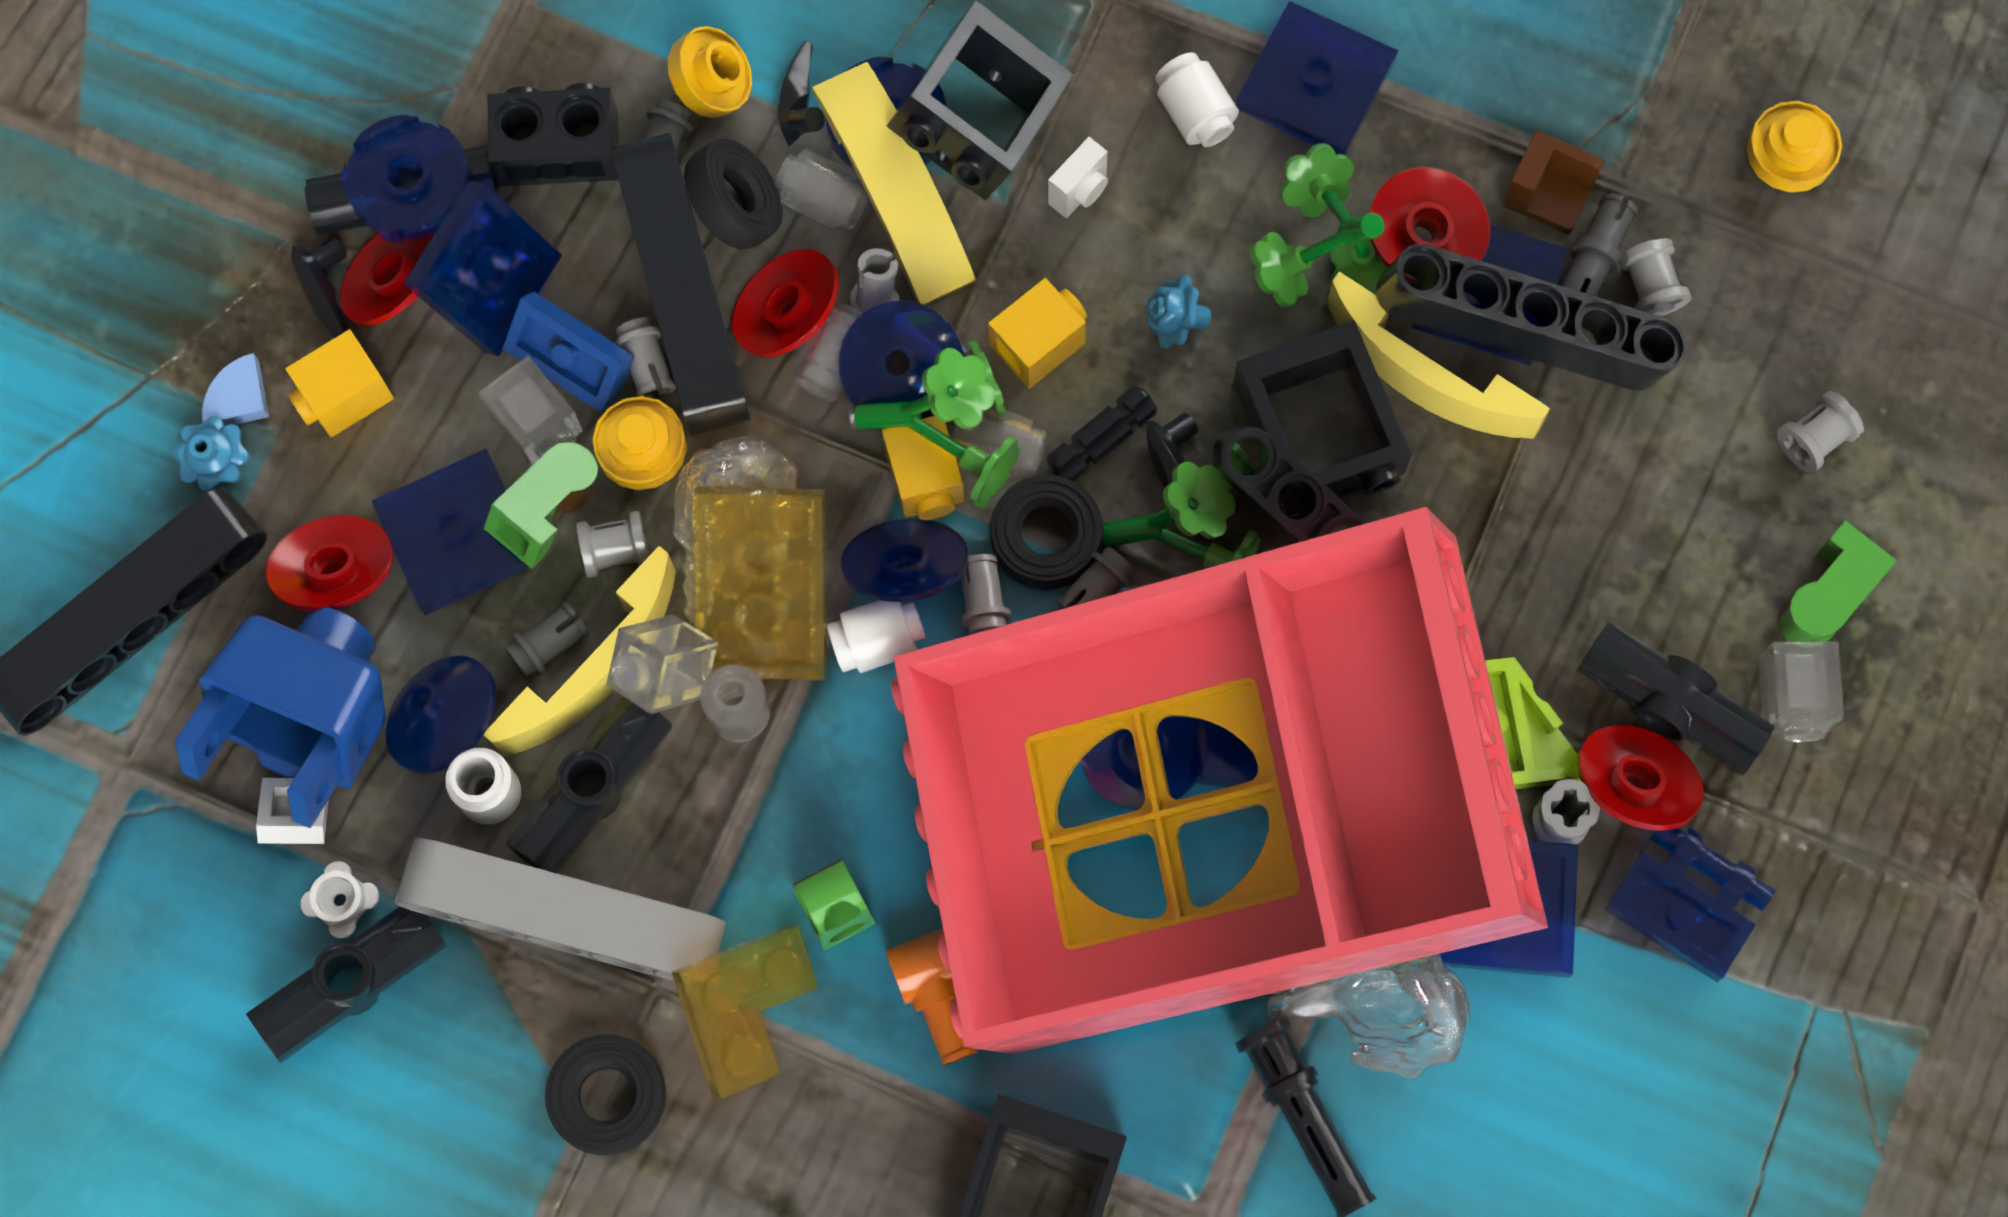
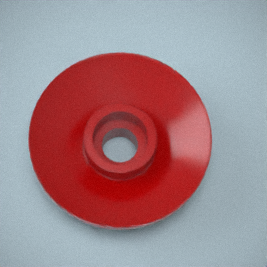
(1434, 202)
(375, 279)
(785, 303)
(329, 563)
(1640, 777)

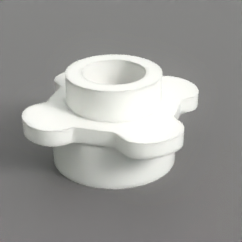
(321, 899)

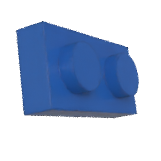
(568, 352)

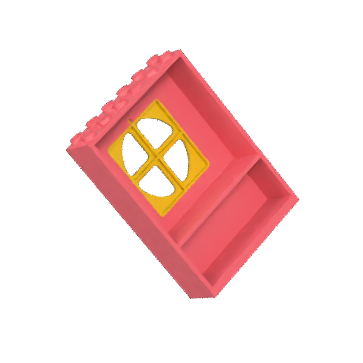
(1374, 755)

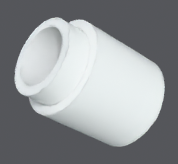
(1196, 100)
(875, 634)
(474, 770)

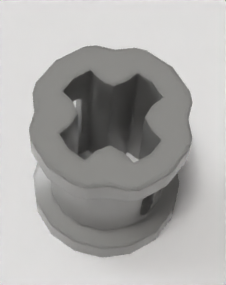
(1655, 277)
(1820, 432)
(612, 543)
(1578, 802)

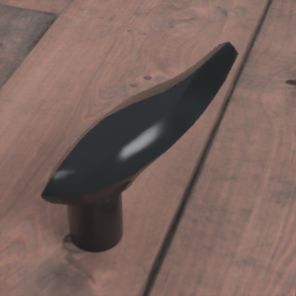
(794, 98)
(317, 288)
(1164, 441)

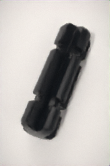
(1102, 434)

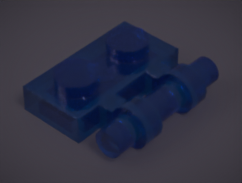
(1680, 914)

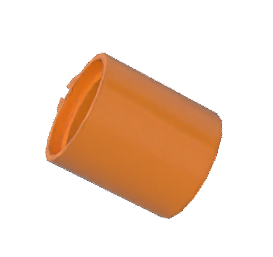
(930, 990)

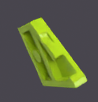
(1530, 729)

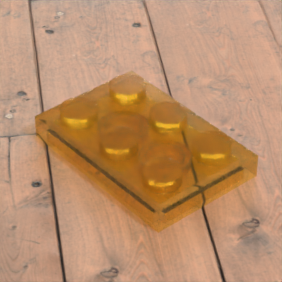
(762, 578)

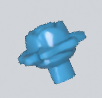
(1175, 311)
(210, 454)

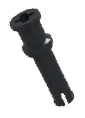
(1292, 1088)

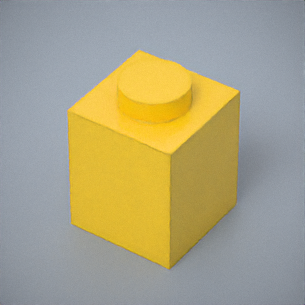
(1038, 331)
(337, 385)
(923, 473)

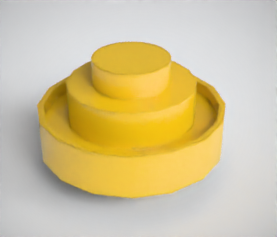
(709, 72)
(1794, 146)
(640, 443)

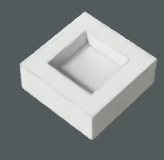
(1079, 179)
(275, 817)

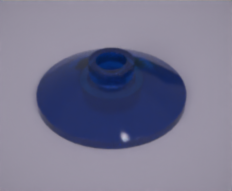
(877, 335)
(904, 560)
(440, 714)
(1115, 769)

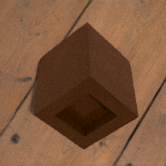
(1553, 182)

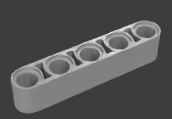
(555, 910)

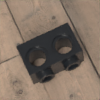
(551, 151)

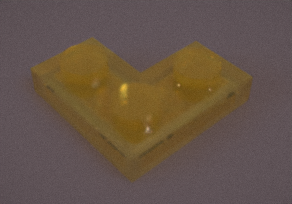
(725, 1002)

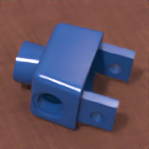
(296, 701)

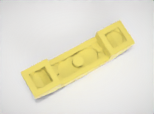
(895, 184)
(1497, 411)
(533, 721)

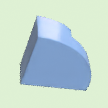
(237, 393)

